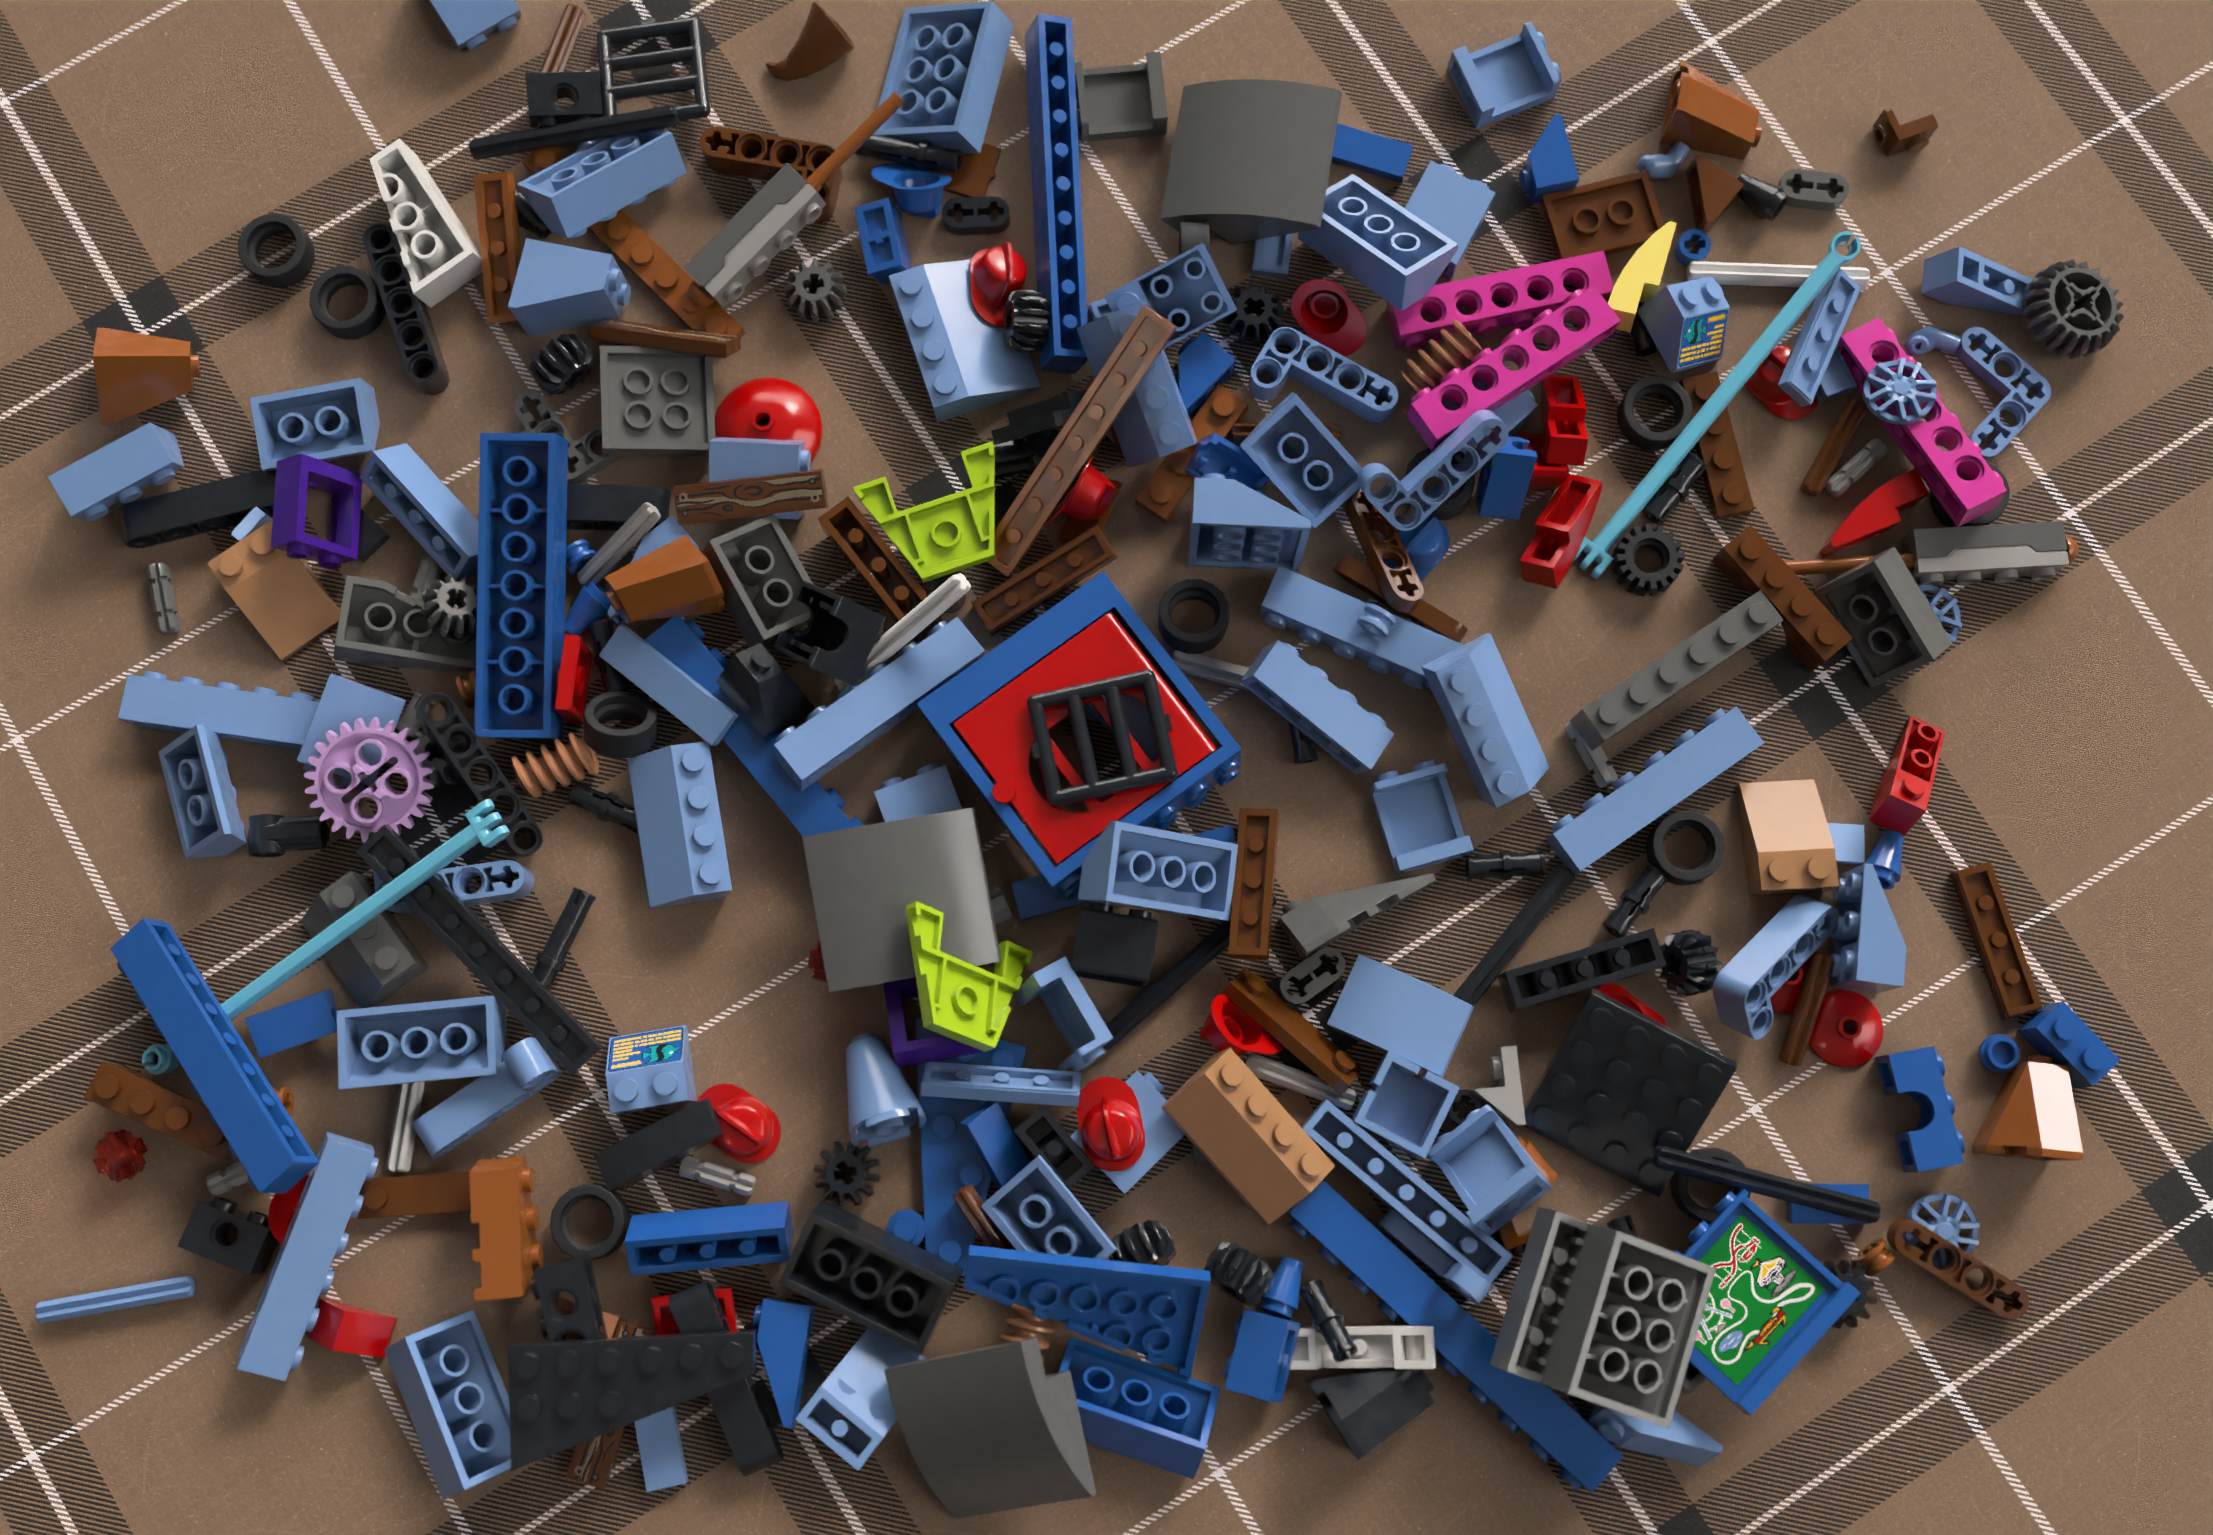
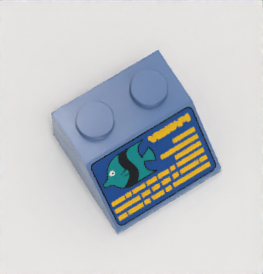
(1688, 323)
(650, 1070)

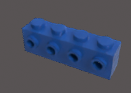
(709, 1238)

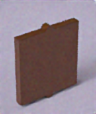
(974, 172)

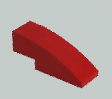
(1563, 420)
(1877, 512)
(1560, 531)

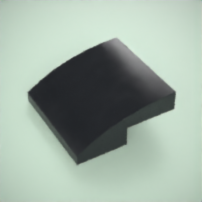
(1038, 417)

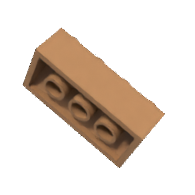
(1248, 1136)

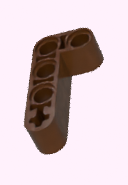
(728, 151)

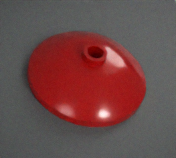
(787, 405)

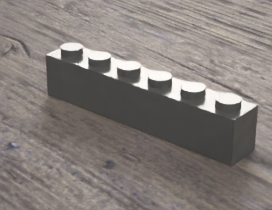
(1676, 670)

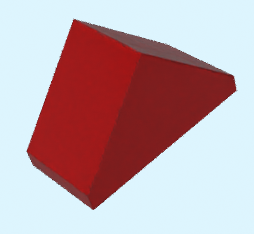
(1544, 476)
(352, 1329)

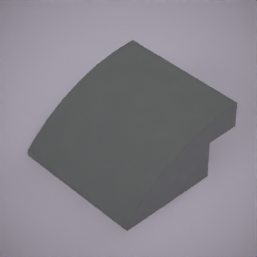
(1251, 157)
(873, 871)
(1603, 1316)
(992, 1428)

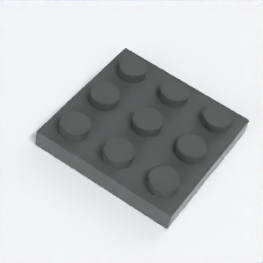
(655, 401)

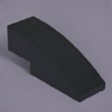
(658, 1145)

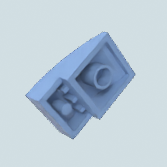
(1400, 1015)

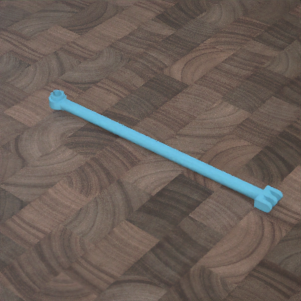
(1714, 406)
(477, 831)

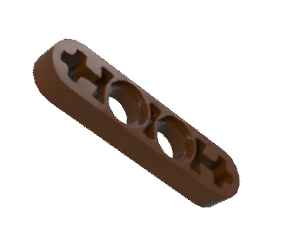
(1389, 548)
(1423, 615)
(1957, 1268)

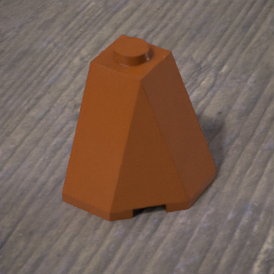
(1708, 116)
(140, 372)
(666, 584)
(2032, 1115)

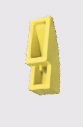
(1641, 276)

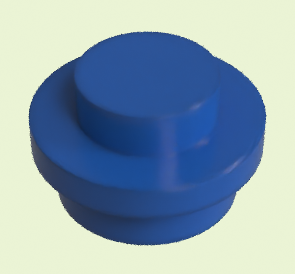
(1998, 1053)
(907, 1226)

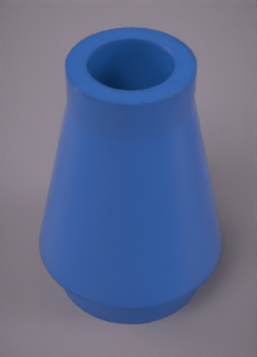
(587, 608)
(1887, 858)
(1284, 1291)

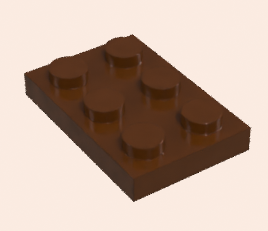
(1602, 216)

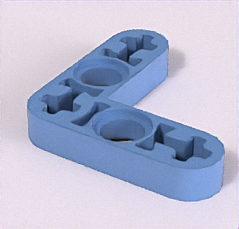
(2014, 397)
(1454, 1274)

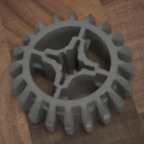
(2088, 325)

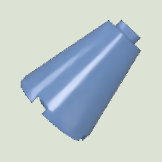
(878, 1094)

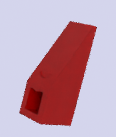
(1908, 777)

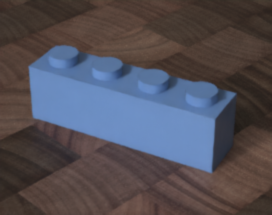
(425, 508)
(1317, 707)

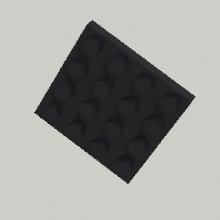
(1625, 1089)

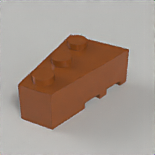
(504, 1226)

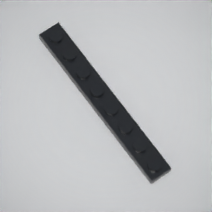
(484, 954)

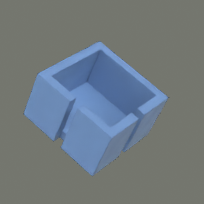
(1405, 1108)

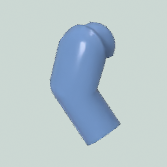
(1664, 166)
(1930, 338)

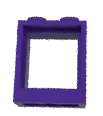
(289, 510)
(921, 1050)

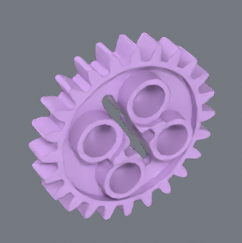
(347, 753)

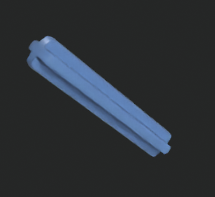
(115, 1299)

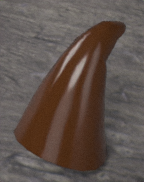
(818, 46)

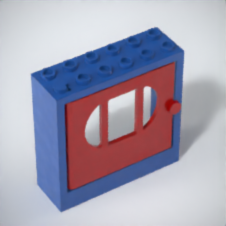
(1074, 643)

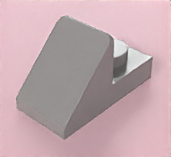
(1508, 1097)

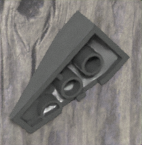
(389, 631)
(1332, 916)

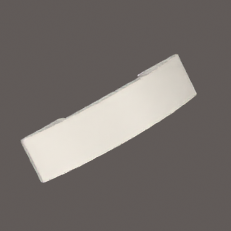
(1377, 1348)

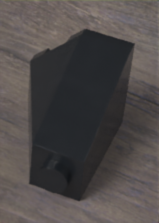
(1372, 1403)

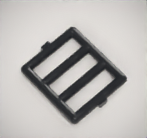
(652, 29)
(1111, 690)

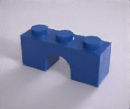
(1934, 1139)

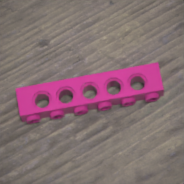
(1511, 286)
(1586, 310)
(1919, 440)

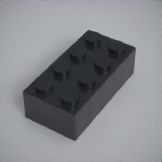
(870, 1276)

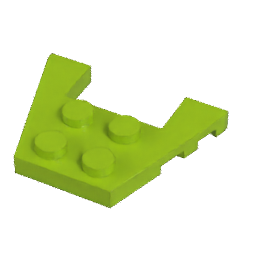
(946, 531)
(956, 995)

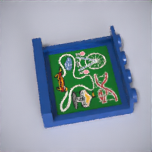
(1763, 1303)

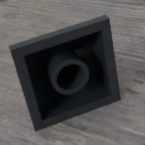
(763, 691)

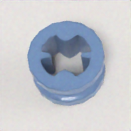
(1376, 620)

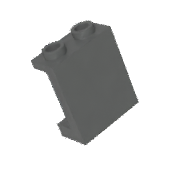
(1121, 100)

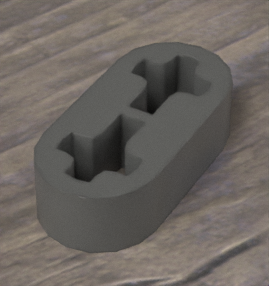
(1812, 189)
(1317, 983)

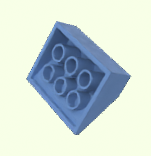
(946, 74)
(956, 350)
(1243, 528)

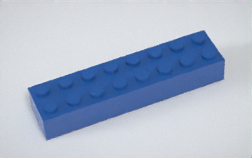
(520, 584)

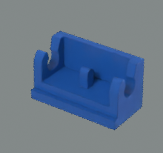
(882, 239)
(1222, 457)
(1505, 480)
(293, 1023)

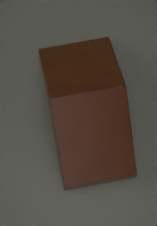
(1710, 191)

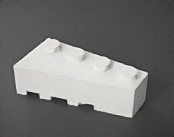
(428, 231)

